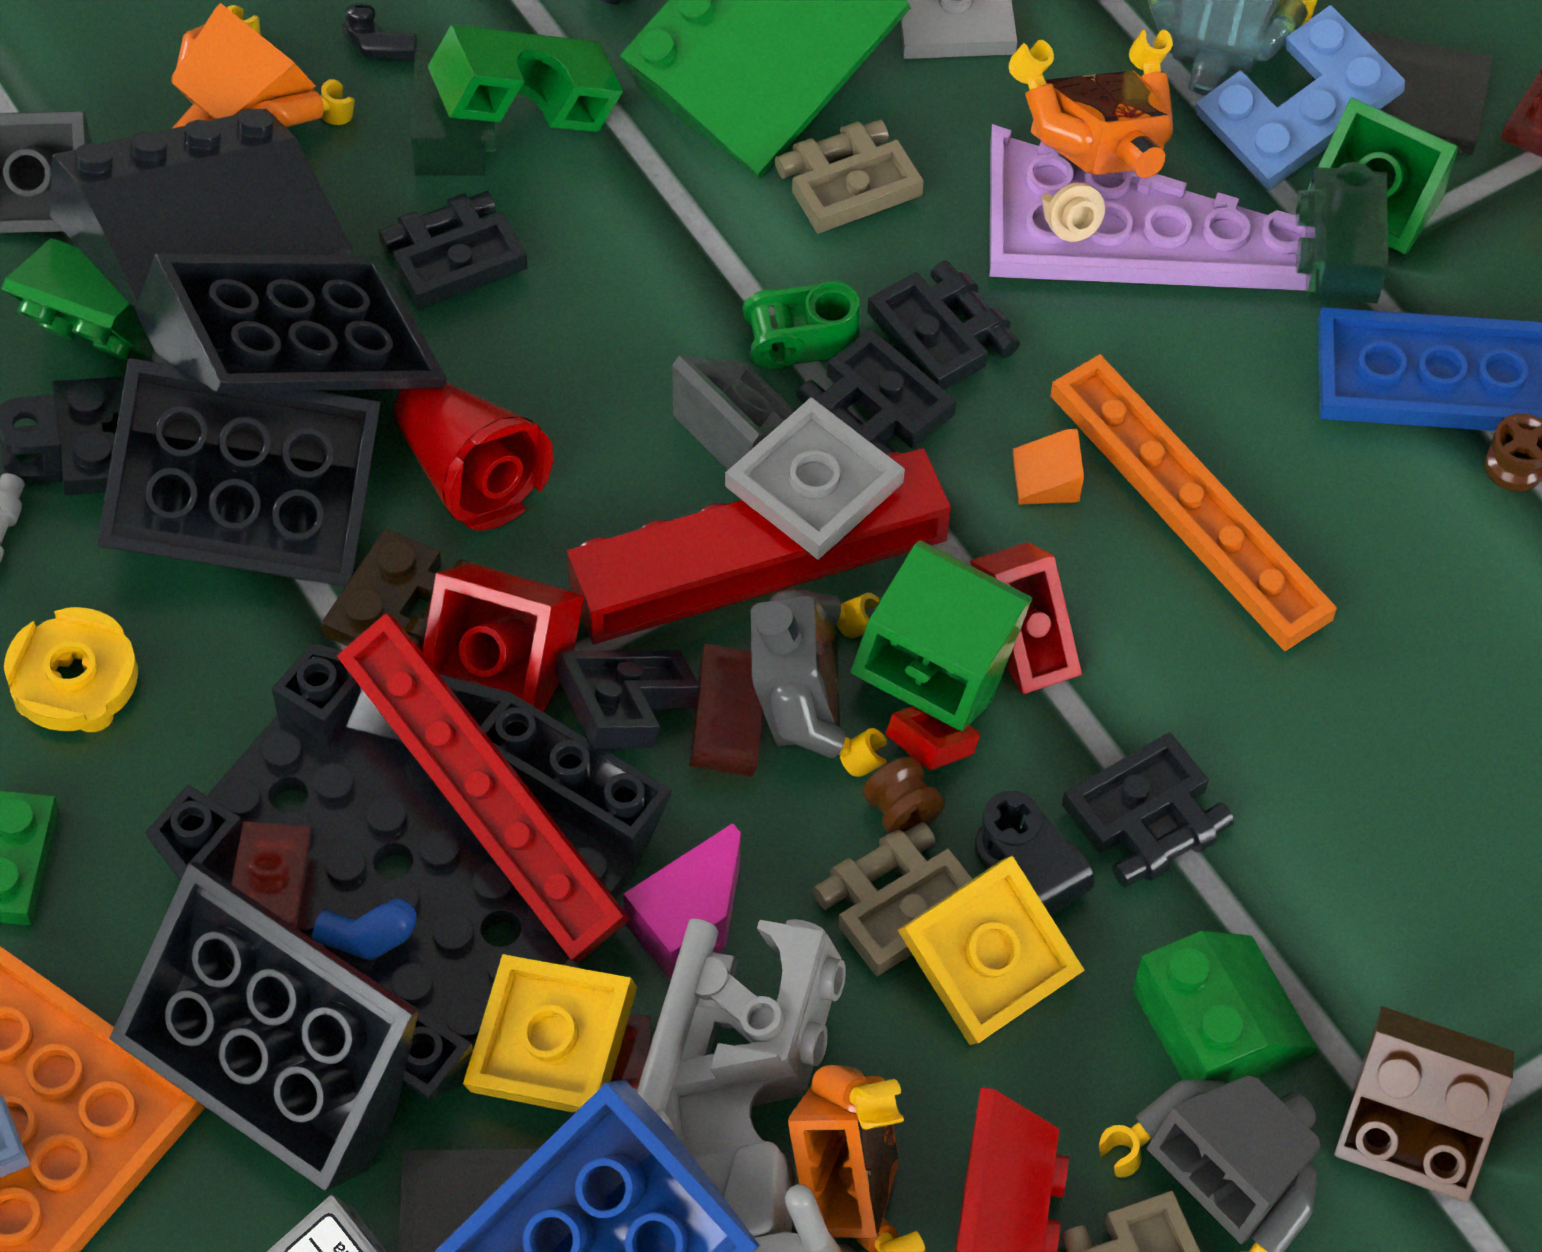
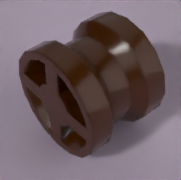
(1514, 438)
(903, 795)

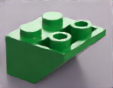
(73, 298)
(941, 636)

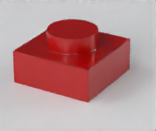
(930, 739)

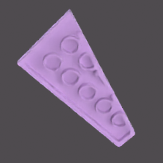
(1148, 229)

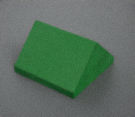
(1414, 160)

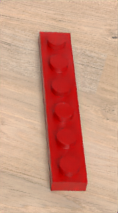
(483, 788)

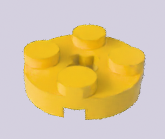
(78, 702)

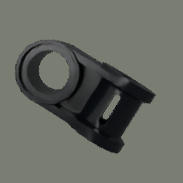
(1046, 858)

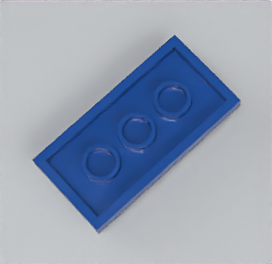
(1427, 368)

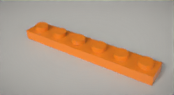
(1193, 502)

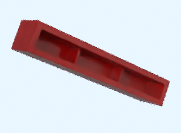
(737, 555)

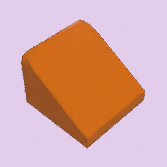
(1049, 469)

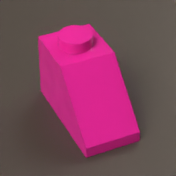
(689, 888)

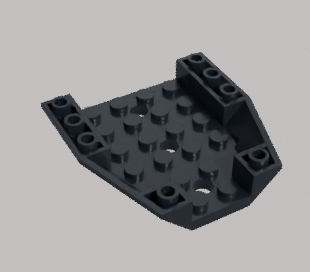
(378, 802)

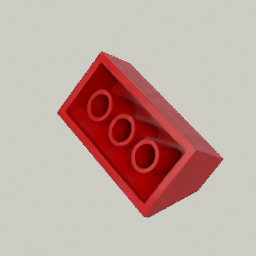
(1010, 1180)

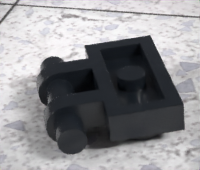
(458, 259)
(931, 335)
(888, 387)
(1138, 792)

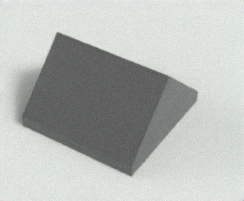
(26, 163)
(725, 405)

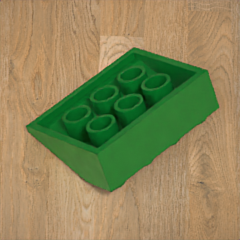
(755, 68)

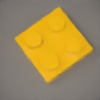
(991, 950)
(549, 1033)

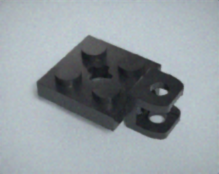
(68, 434)

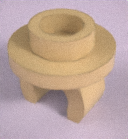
(1074, 211)

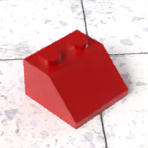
(500, 630)

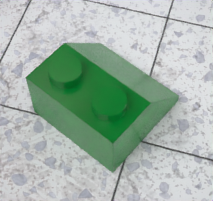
(1220, 1008)

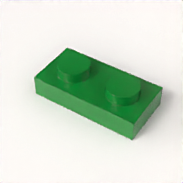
(25, 842)

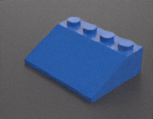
(606, 1185)

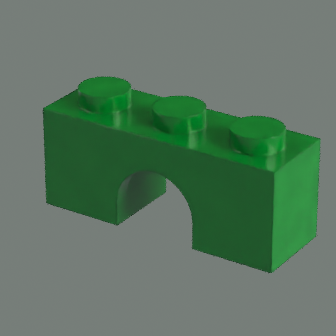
(486, 68)

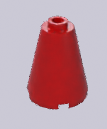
(474, 453)

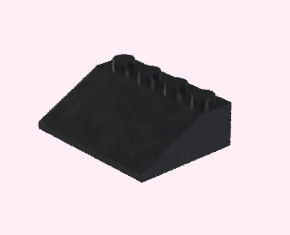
(192, 191)
(284, 323)
(238, 475)
(269, 1030)

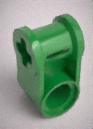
(802, 323)

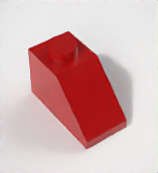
(1045, 642)

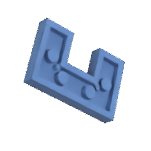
(1285, 138)

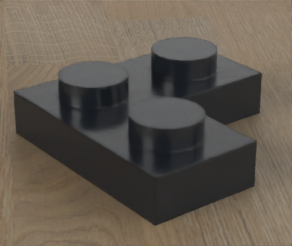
(621, 688)

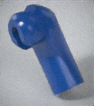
(369, 934)

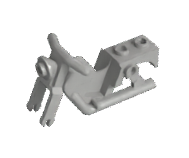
(712, 1095)

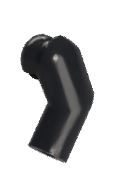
(372, 40)

